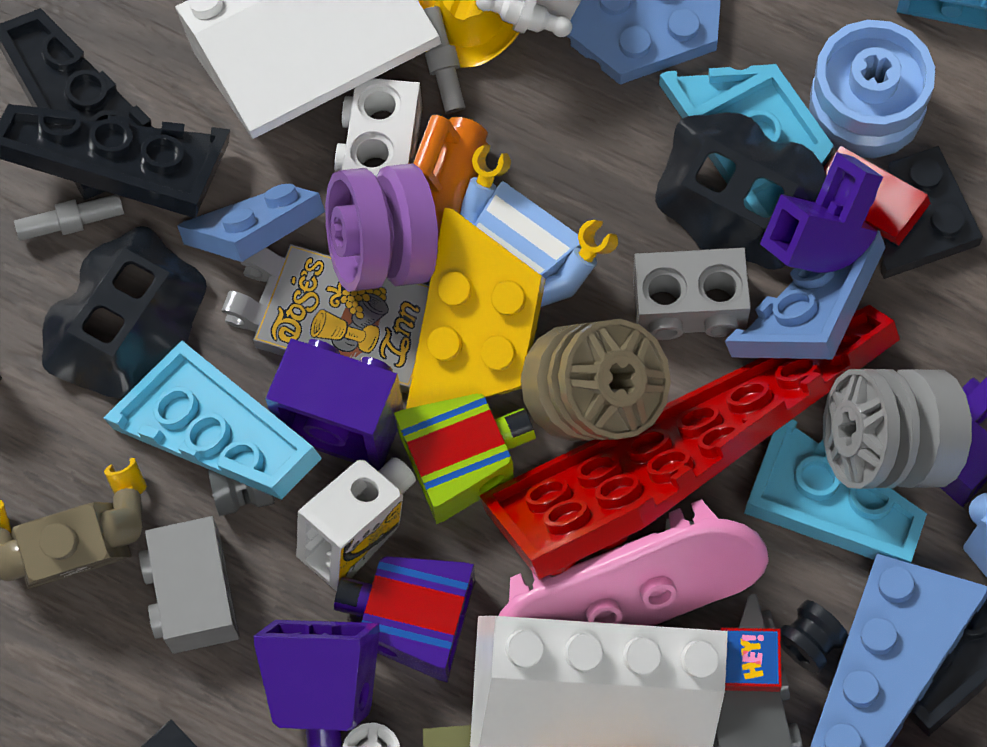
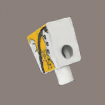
(351, 518)

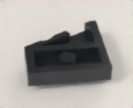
(945, 225)

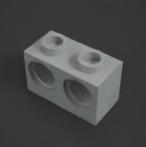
(688, 278)

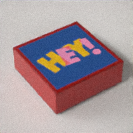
(753, 659)

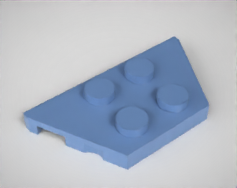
(644, 35)

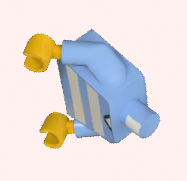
(531, 231)

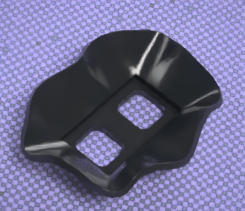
(721, 218)
(150, 325)

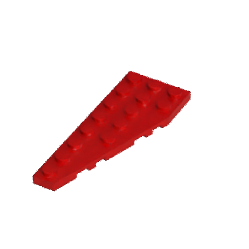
(622, 485)

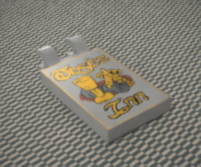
(309, 303)

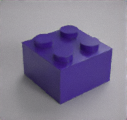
(337, 401)

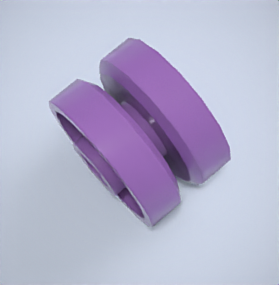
(381, 227)

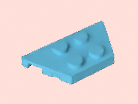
(759, 94)

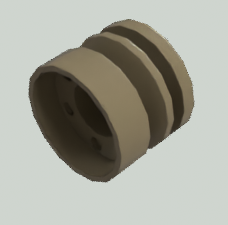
(596, 380)

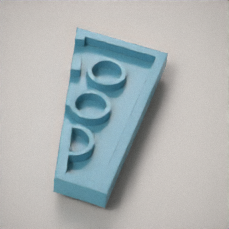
(213, 423)

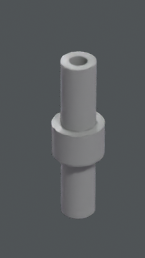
(443, 63)
(68, 217)

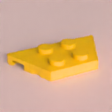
(475, 317)

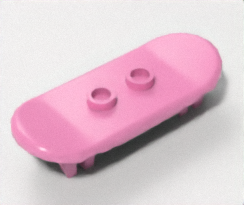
(650, 576)

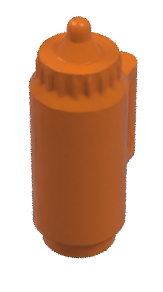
(447, 159)

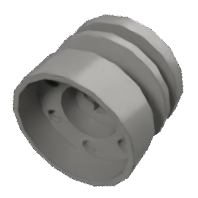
(896, 428)

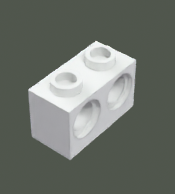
(388, 138)

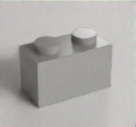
(189, 584)

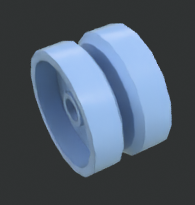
(872, 87)

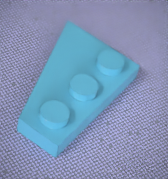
(805, 496)

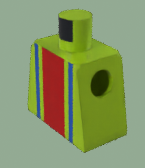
(460, 449)

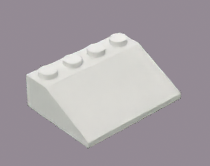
(297, 54)
(595, 684)

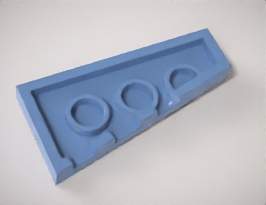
(893, 651)

